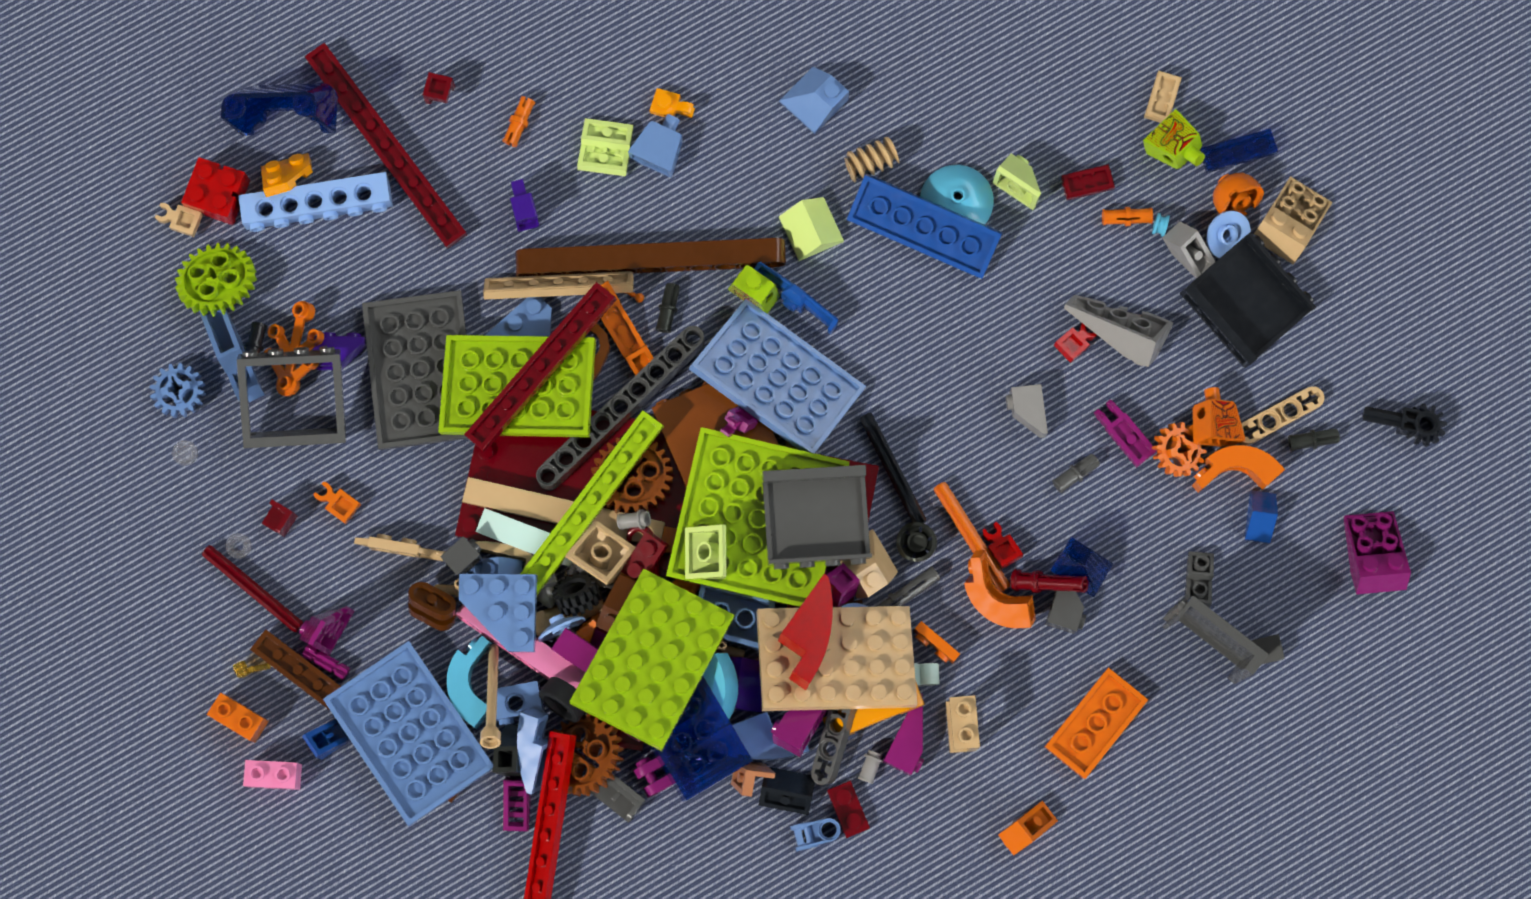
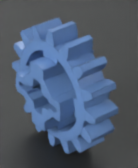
(167, 392)

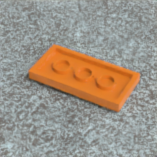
(1096, 723)

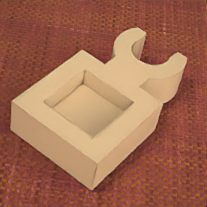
(182, 220)

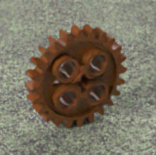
(650, 487)
(597, 735)

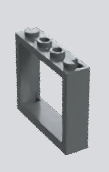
(291, 437)

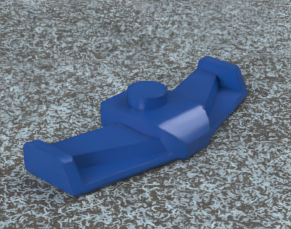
(796, 298)

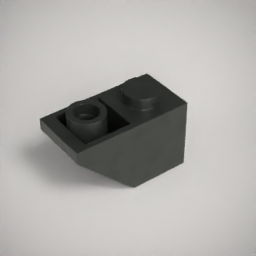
(506, 755)

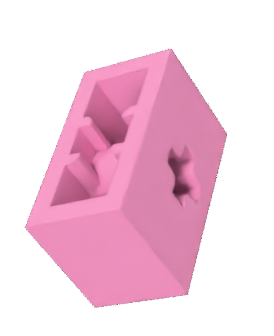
(272, 774)

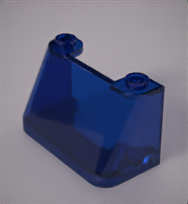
(250, 105)

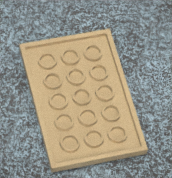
(863, 667)

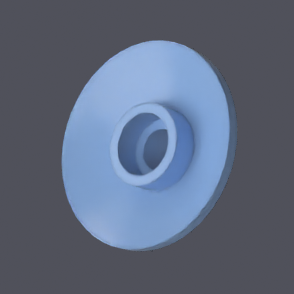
(1236, 228)
(558, 624)

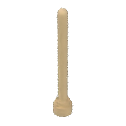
(490, 735)

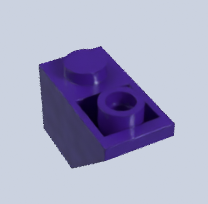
(350, 346)

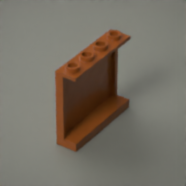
(691, 411)

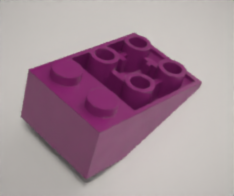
(1376, 553)

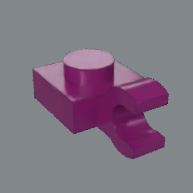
(738, 420)

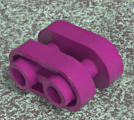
(647, 769)

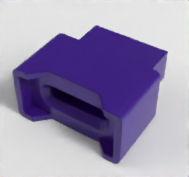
(523, 207)

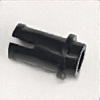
(256, 337)

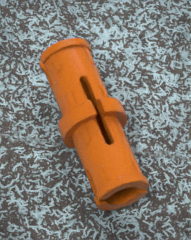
(518, 121)
(1127, 216)

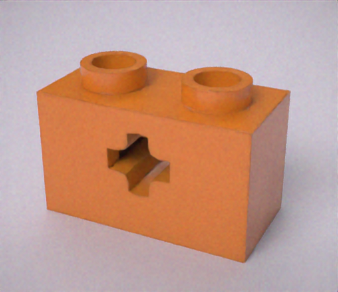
(237, 717)

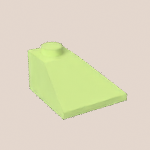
(1018, 180)

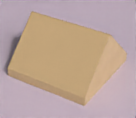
(601, 553)

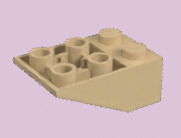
(1292, 220)

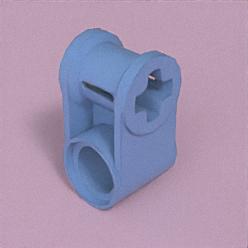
(813, 833)

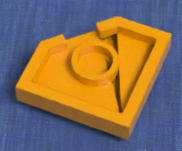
(281, 175)

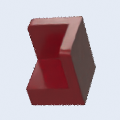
(438, 88)
(279, 518)

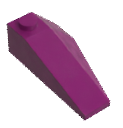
(325, 629)

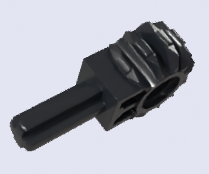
(1408, 422)

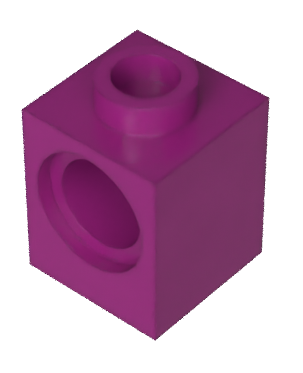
(843, 585)

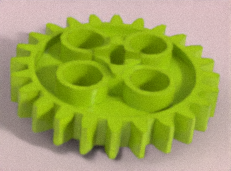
(215, 279)

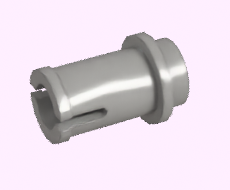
(633, 520)
(870, 766)

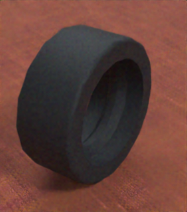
(557, 696)

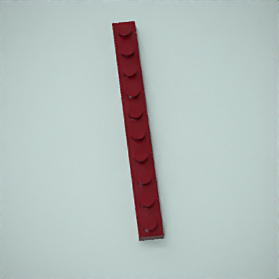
(386, 146)

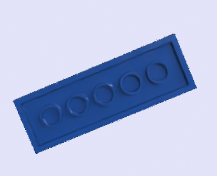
(924, 226)

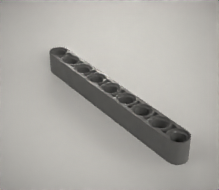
(624, 396)

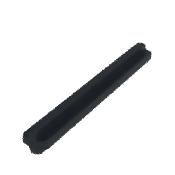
(892, 468)

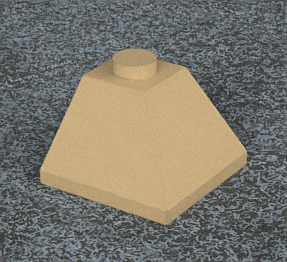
(877, 570)

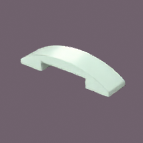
(513, 532)

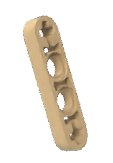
(1279, 415)

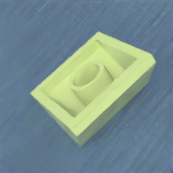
(810, 227)
(705, 552)

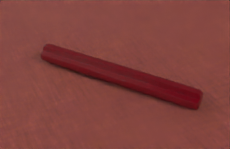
(252, 588)

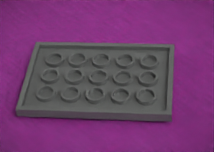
(408, 364)

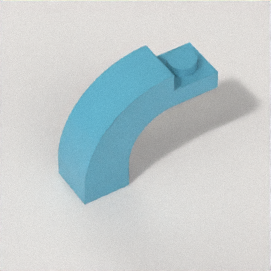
(723, 681)
(459, 682)

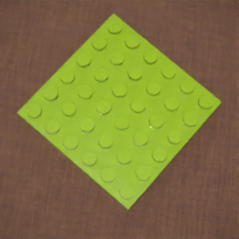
(729, 491)

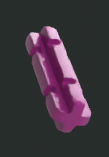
(326, 662)

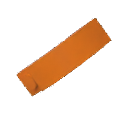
(1242, 458)
(992, 603)

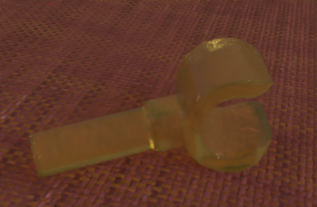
(241, 669)

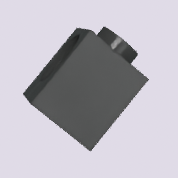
(462, 556)

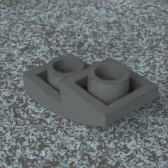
(1199, 576)

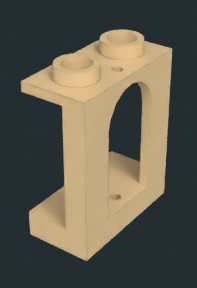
(962, 724)

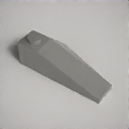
(1128, 333)

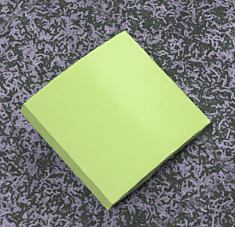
(605, 147)

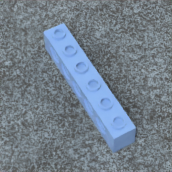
(254, 203)

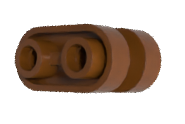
(432, 606)

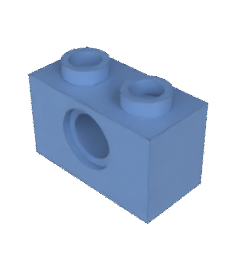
(526, 691)

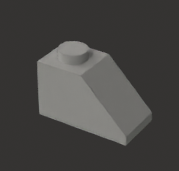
(1189, 248)
(1028, 408)

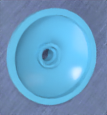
(975, 190)

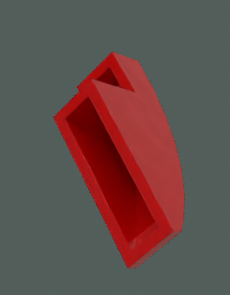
(810, 632)

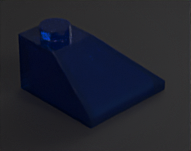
(1082, 561)

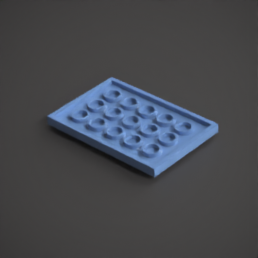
(777, 377)
(408, 733)

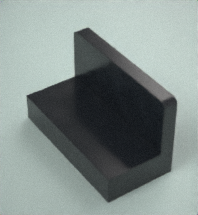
(787, 791)

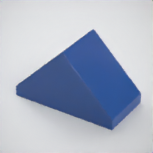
(1261, 516)
(326, 739)

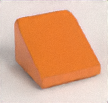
(588, 628)

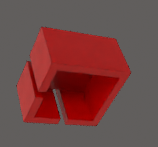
(212, 190)

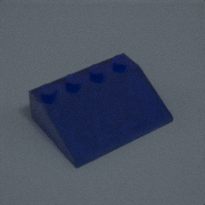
(701, 746)

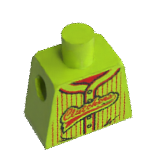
(1175, 142)
(755, 288)

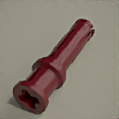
(1038, 581)

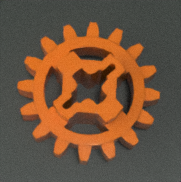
(1168, 449)

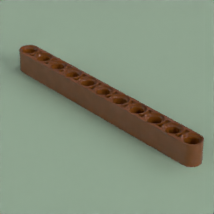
(651, 257)

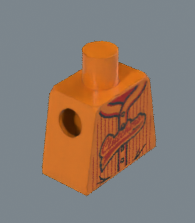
(1216, 421)

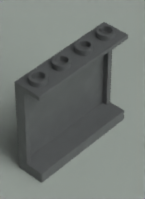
(816, 516)
(1219, 635)

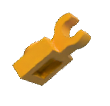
(669, 103)

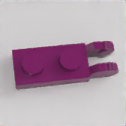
(1126, 434)

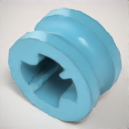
(1160, 224)

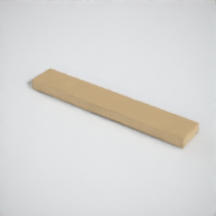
(555, 285)

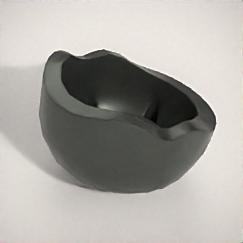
(916, 542)

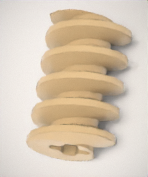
(871, 158)

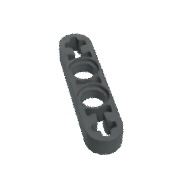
(839, 739)

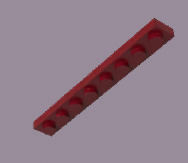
(540, 367)

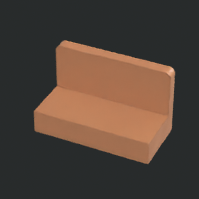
(744, 778)

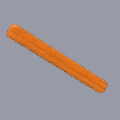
(970, 533)

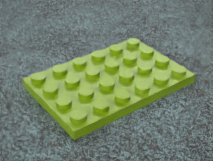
(483, 366)
(652, 659)

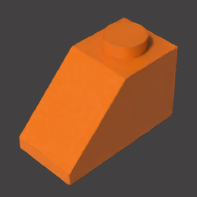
(1028, 828)

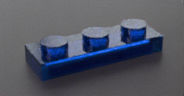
(1239, 150)

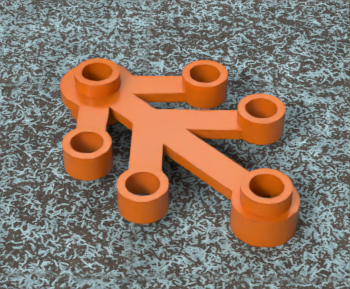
(303, 312)

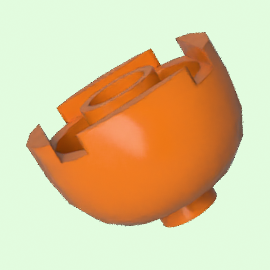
(1237, 193)

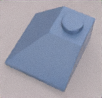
(815, 98)

